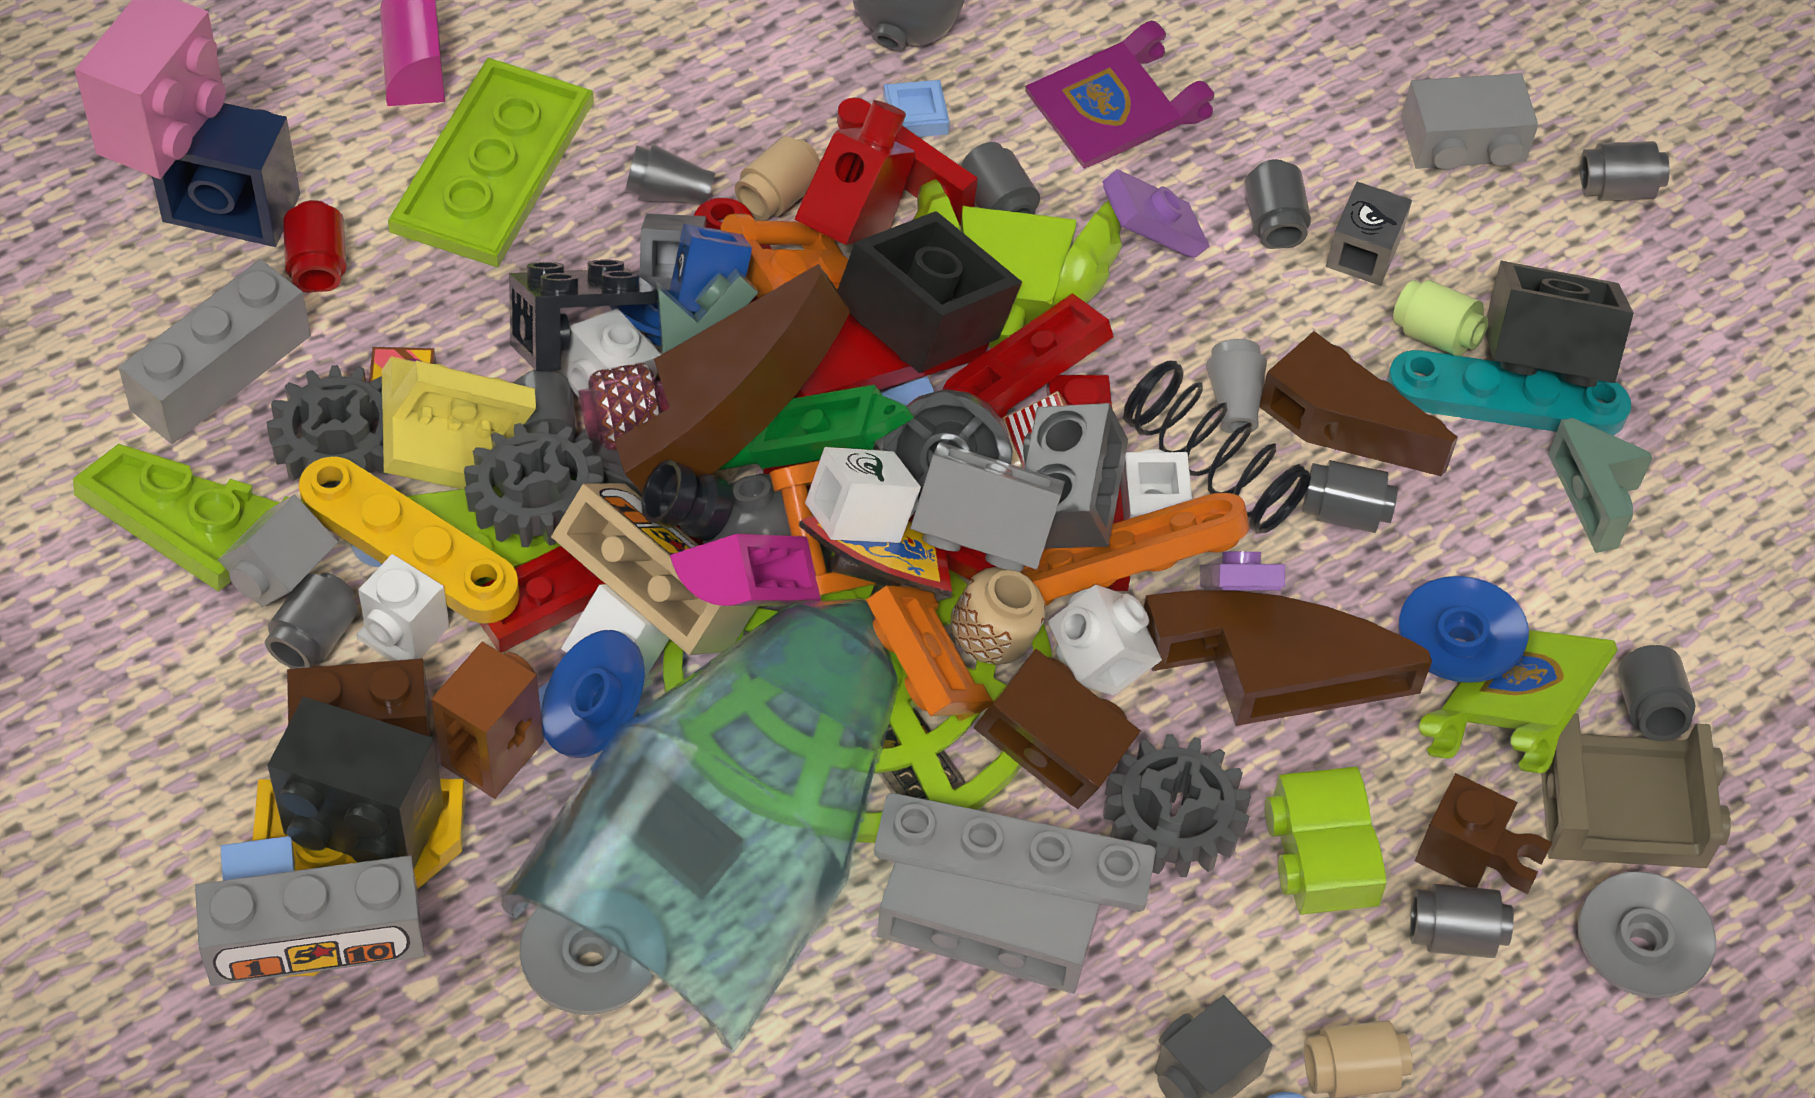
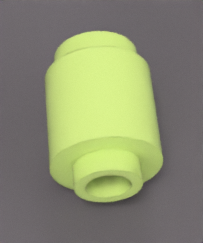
(1440, 317)

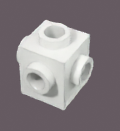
(603, 344)
(1104, 639)

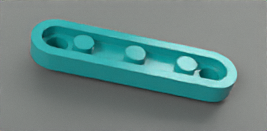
(1491, 394)

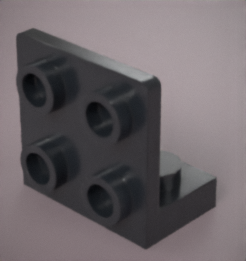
(537, 295)

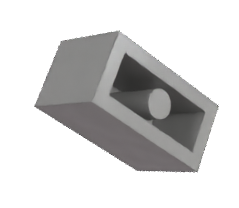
(1469, 121)
(986, 507)

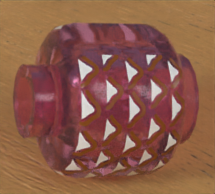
(620, 401)

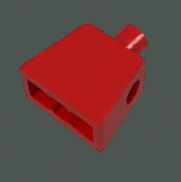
(859, 178)

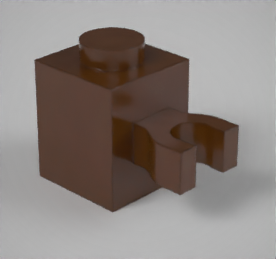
(1472, 835)

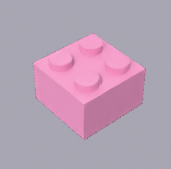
(151, 84)

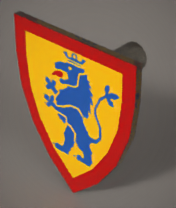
(887, 563)

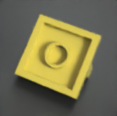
(442, 415)

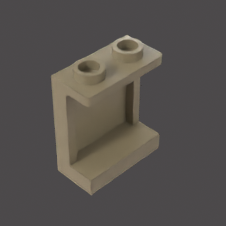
(1635, 799)

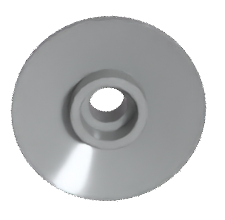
(1660, 913)
(551, 967)

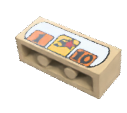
(633, 558)

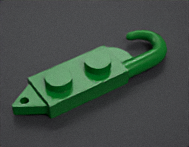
(831, 419)

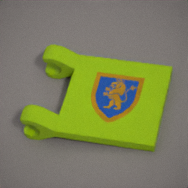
(1532, 698)

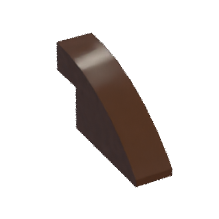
(736, 377)
(1283, 652)

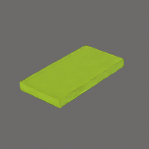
(491, 162)

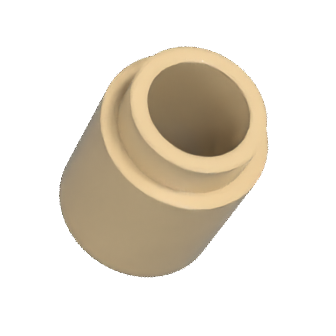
(777, 177)
(1357, 1059)

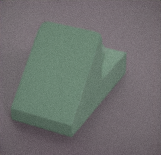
(717, 301)
(1597, 477)

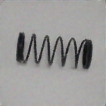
(1270, 495)

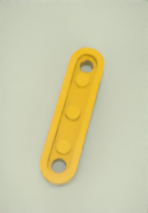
(389, 523)

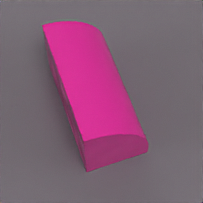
(411, 52)
(749, 570)

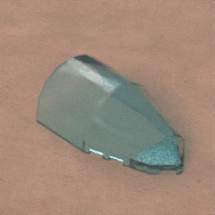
(726, 812)

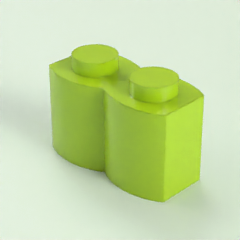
(1327, 841)

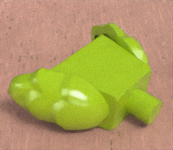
(1036, 251)

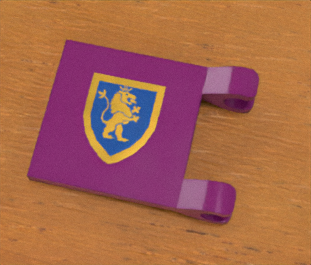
(1113, 102)

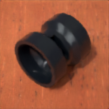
(680, 498)

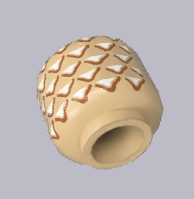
(997, 615)

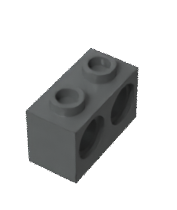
(1088, 453)

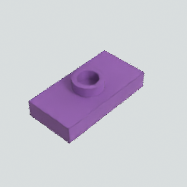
(1155, 213)
(1242, 573)

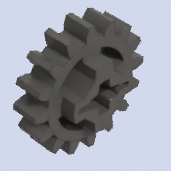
(335, 422)
(532, 481)
(1210, 810)

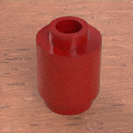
(314, 246)

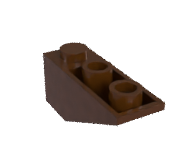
(1347, 408)

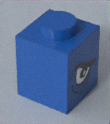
(702, 256)

